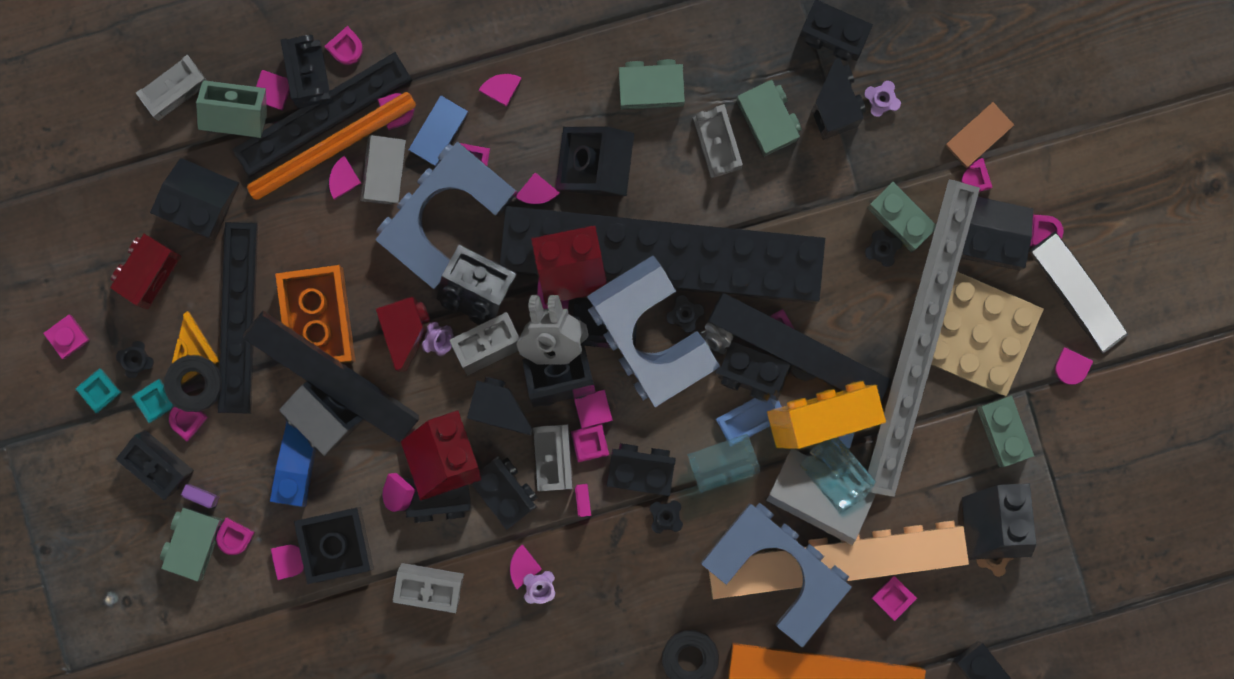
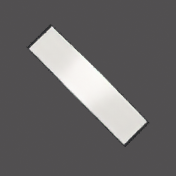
(1078, 292)

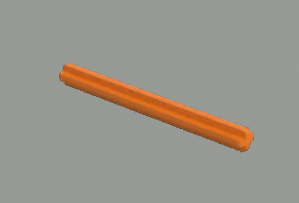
(331, 146)

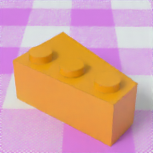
(827, 416)

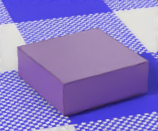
(200, 496)

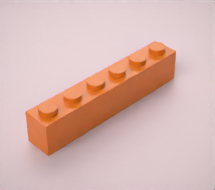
(774, 663)

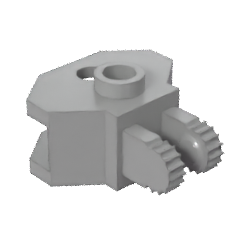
(550, 331)

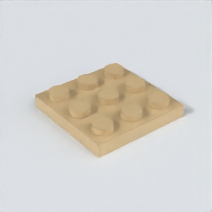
(984, 334)

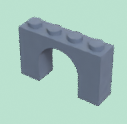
(405, 234)
(620, 306)
(821, 586)

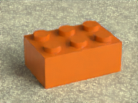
(317, 308)

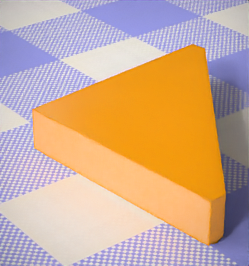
(192, 342)

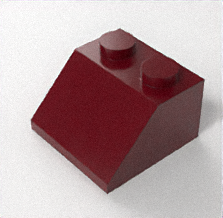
(569, 263)
(144, 271)
(403, 329)
(440, 456)

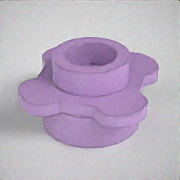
(886, 90)
(437, 339)
(542, 595)

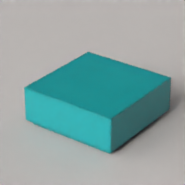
(98, 390)
(153, 401)

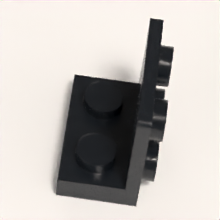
(474, 285)

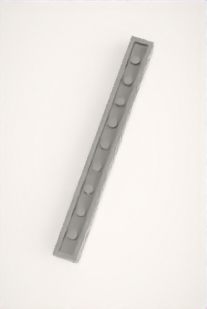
(922, 336)

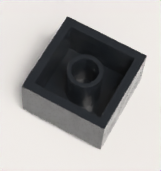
(334, 545)

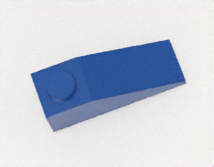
(293, 469)

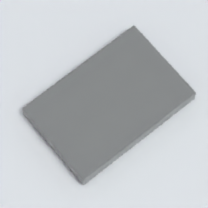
(801, 497)

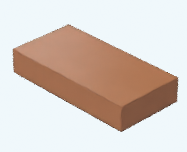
(979, 135)

